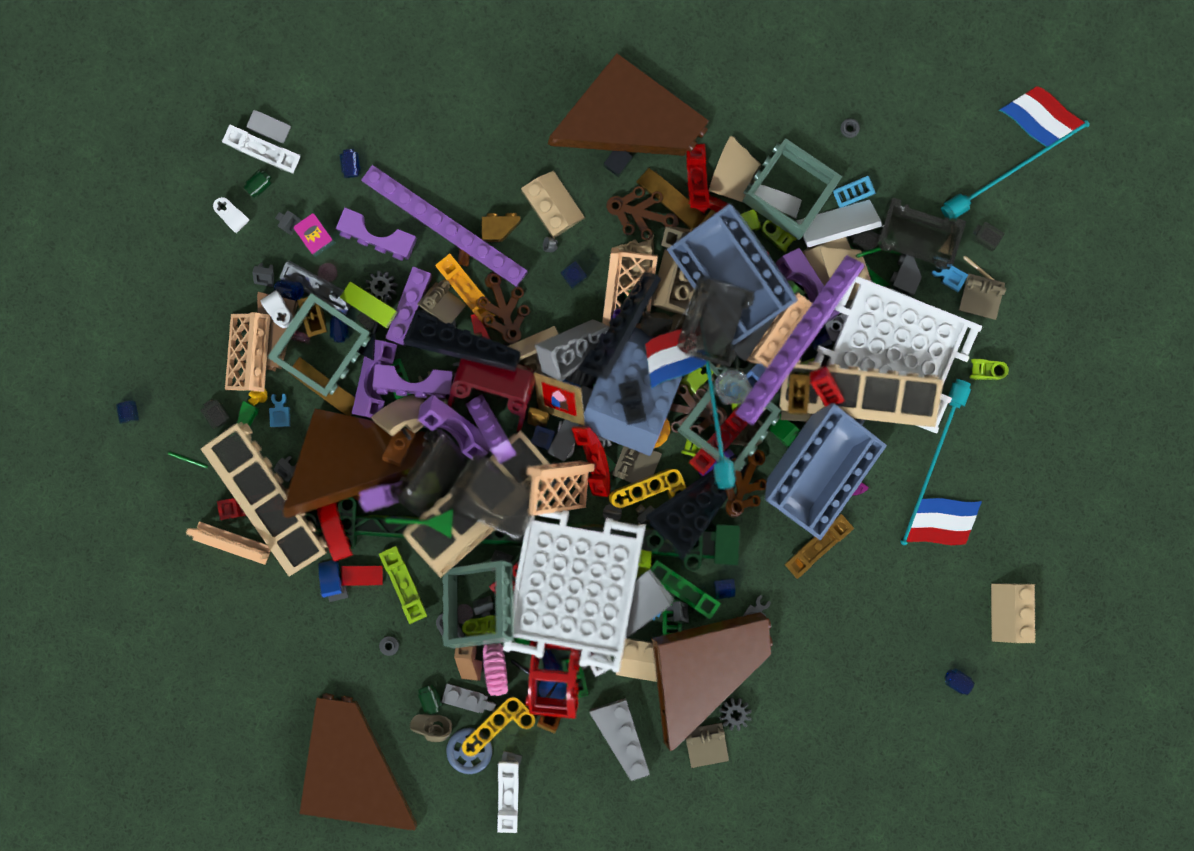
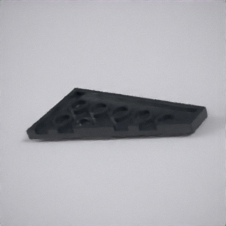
(689, 513)

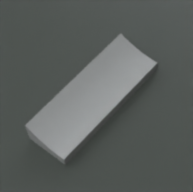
(647, 602)

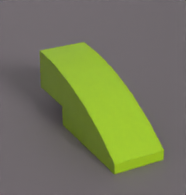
(368, 305)

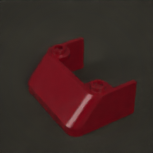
(514, 385)

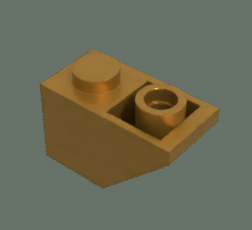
(497, 228)

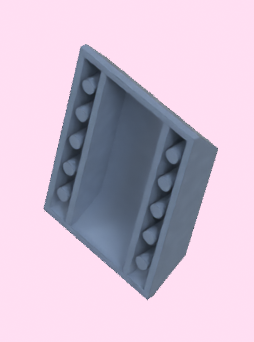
(732, 253)
(605, 409)
(822, 469)

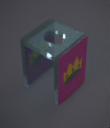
(314, 235)

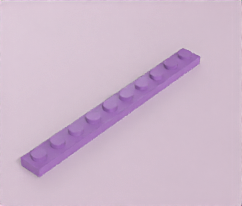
(444, 226)
(799, 339)

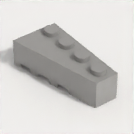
(566, 351)
(620, 733)

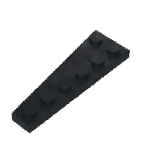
(433, 335)
(605, 355)

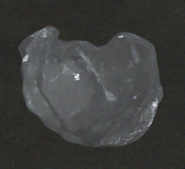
(732, 386)

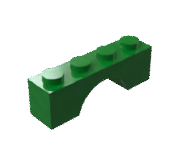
(685, 590)

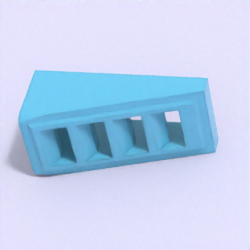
(856, 198)

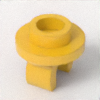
(257, 397)

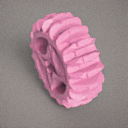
(495, 669)

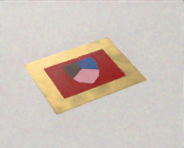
(559, 399)

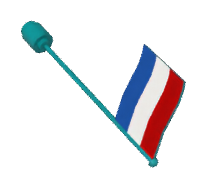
(1040, 118)
(668, 362)
(939, 518)

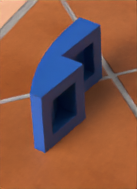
(329, 578)

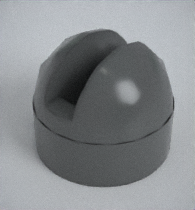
(551, 246)

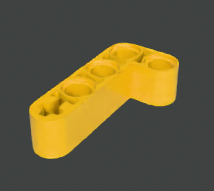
(646, 491)
(495, 729)

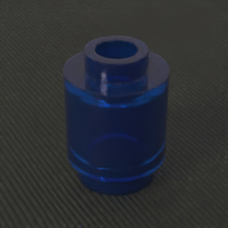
(350, 163)
(289, 289)
(338, 330)
(959, 681)

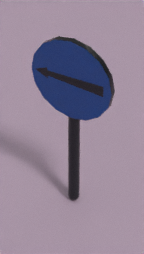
(547, 688)

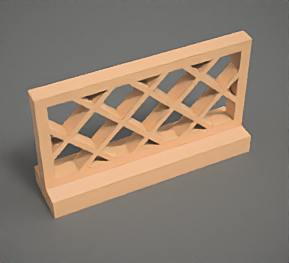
(614, 276)
(779, 332)
(255, 352)
(560, 472)
(230, 542)

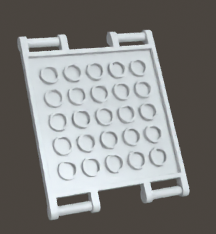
(899, 335)
(575, 588)

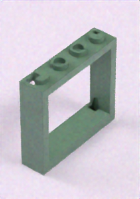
(808, 163)
(292, 328)
(748, 450)
(504, 605)

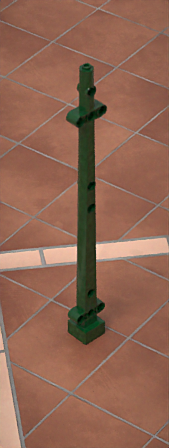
(715, 543)

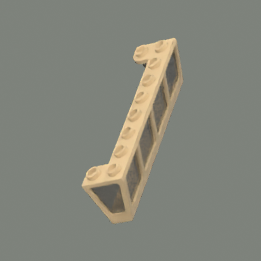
(875, 394)
(263, 498)
(444, 552)

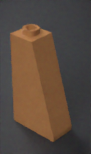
(275, 330)

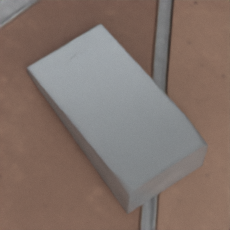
(268, 126)

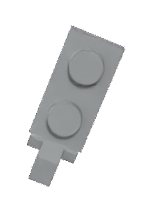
(467, 699)

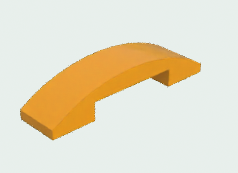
(463, 285)

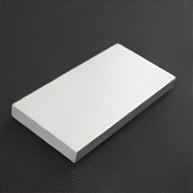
(841, 223)

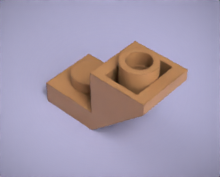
(466, 663)

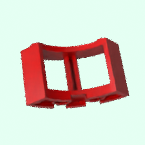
(552, 706)

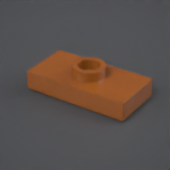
(398, 448)

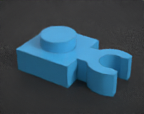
(952, 277)
(279, 415)

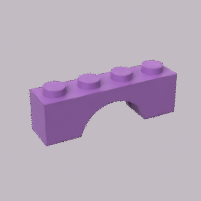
(353, 225)
(797, 268)
(413, 292)
(387, 380)
(367, 401)
(437, 414)
(490, 429)
(377, 497)

